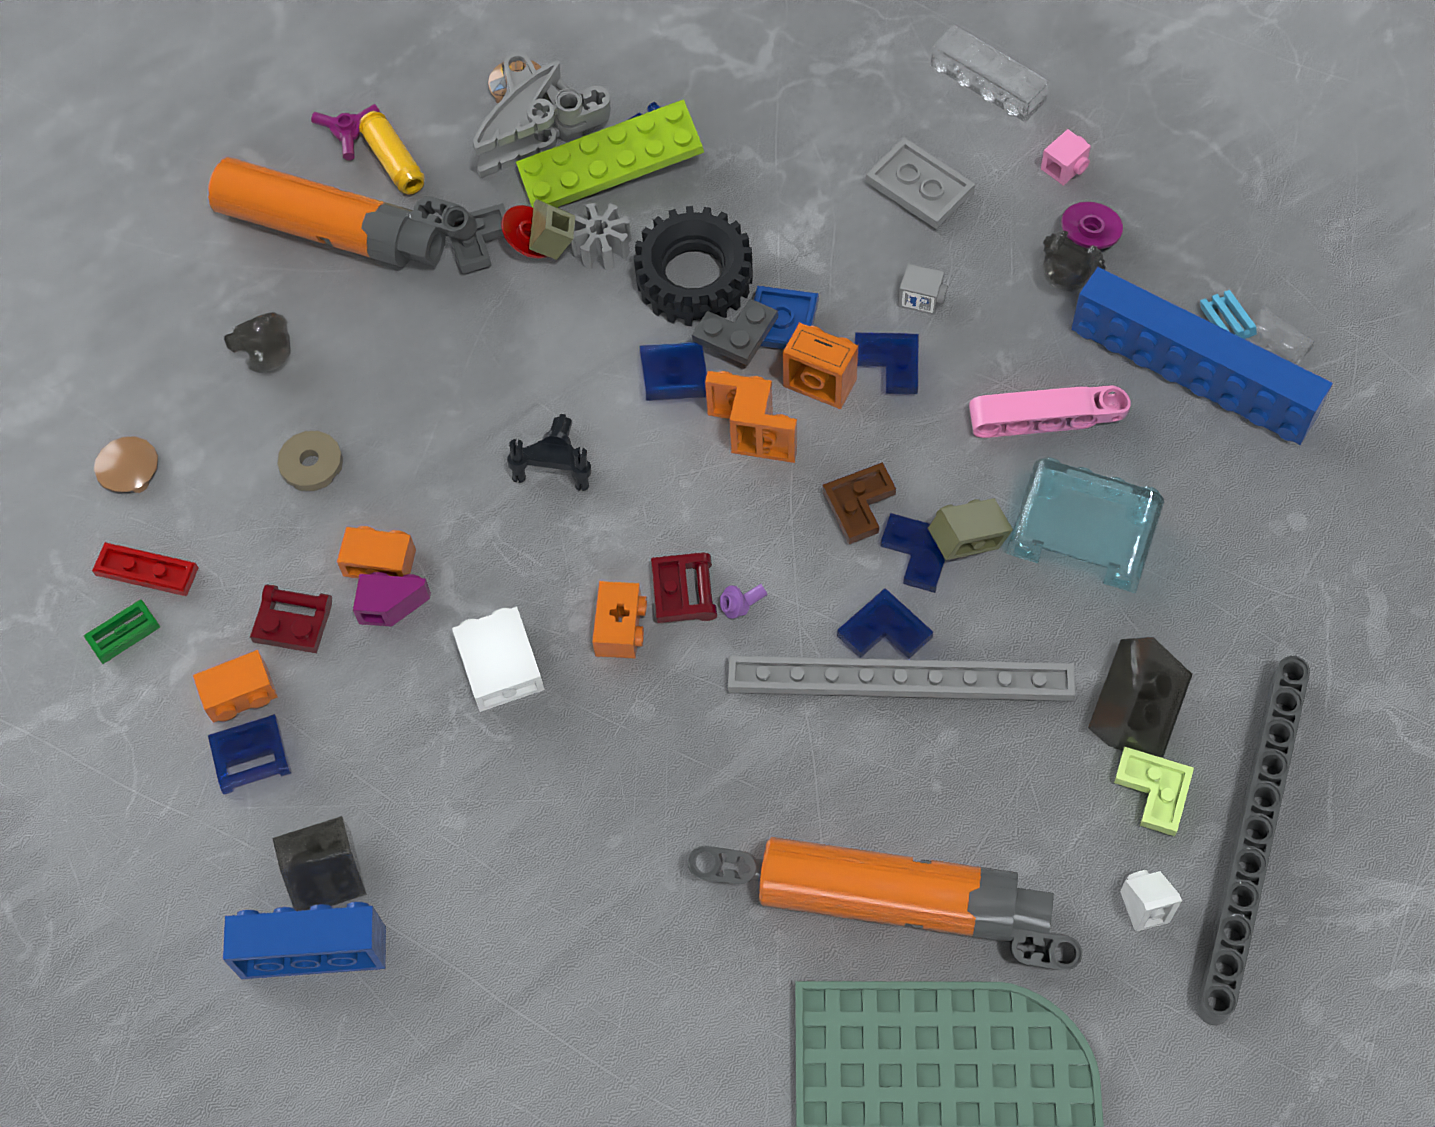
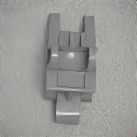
(529, 109)

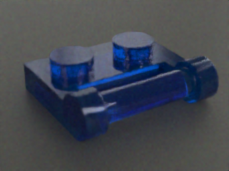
(246, 744)

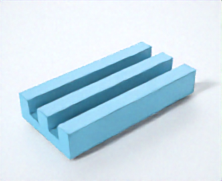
(1220, 303)

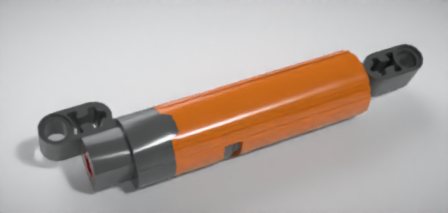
(897, 892)

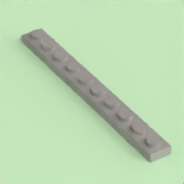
(901, 678)

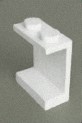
(498, 658)

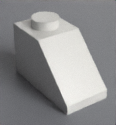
(1149, 899)

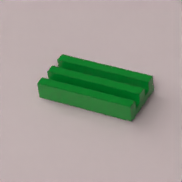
(123, 636)

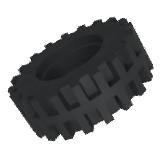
(693, 233)

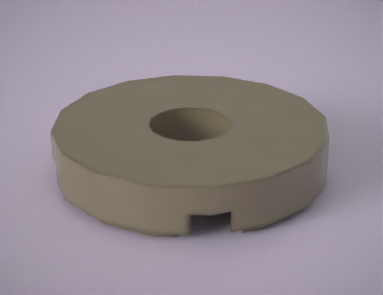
(298, 449)

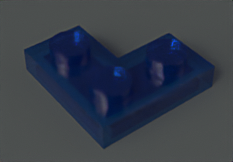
(895, 352)
(915, 539)
(885, 618)

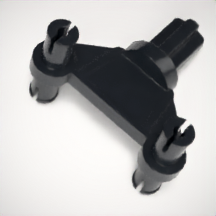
(551, 452)

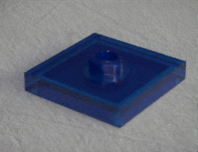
(673, 371)

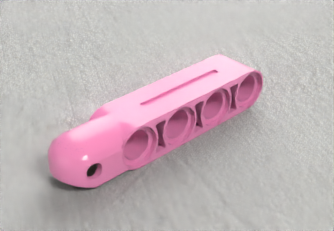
(1047, 410)

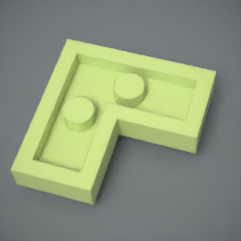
(1163, 781)

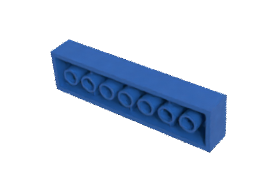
(1200, 356)

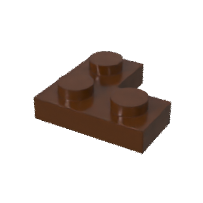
(851, 499)

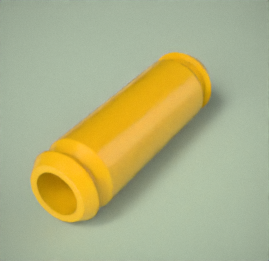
(391, 152)

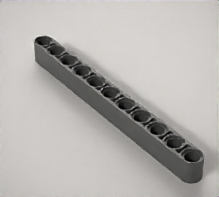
(1249, 849)

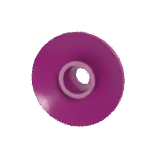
(1092, 225)

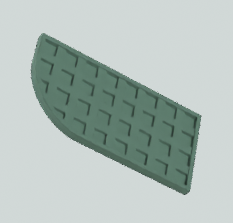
(939, 1057)

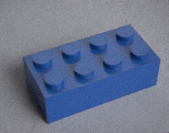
(304, 941)

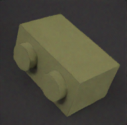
(969, 528)

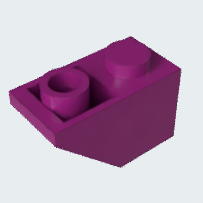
(388, 599)

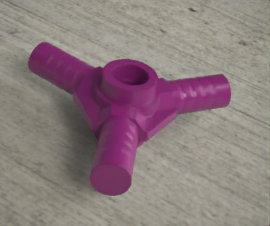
(344, 128)

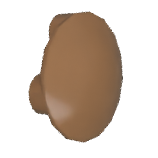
(126, 465)

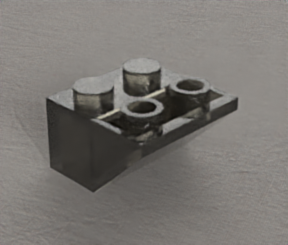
(320, 864)

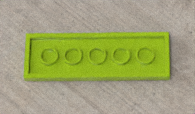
(611, 156)

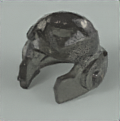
(1069, 264)
(263, 339)

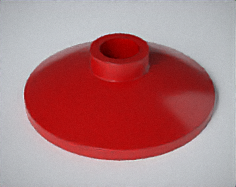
(517, 229)

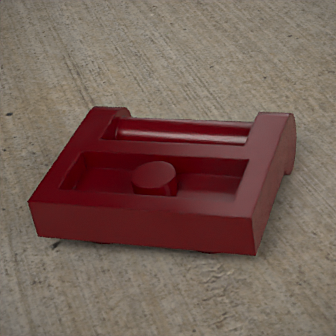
(672, 588)
(288, 628)

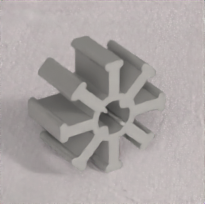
(601, 236)

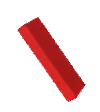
(145, 569)

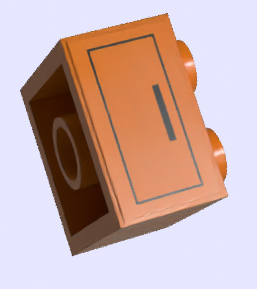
(820, 365)

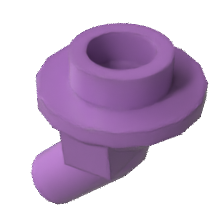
(736, 603)

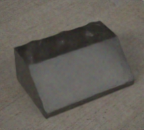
(1140, 697)

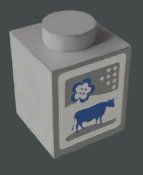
(922, 289)

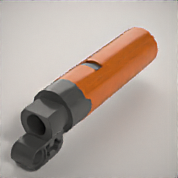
(336, 216)

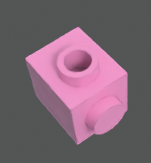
(1066, 157)

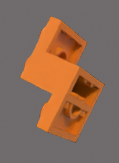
(750, 411)

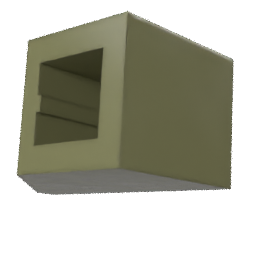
(551, 229)

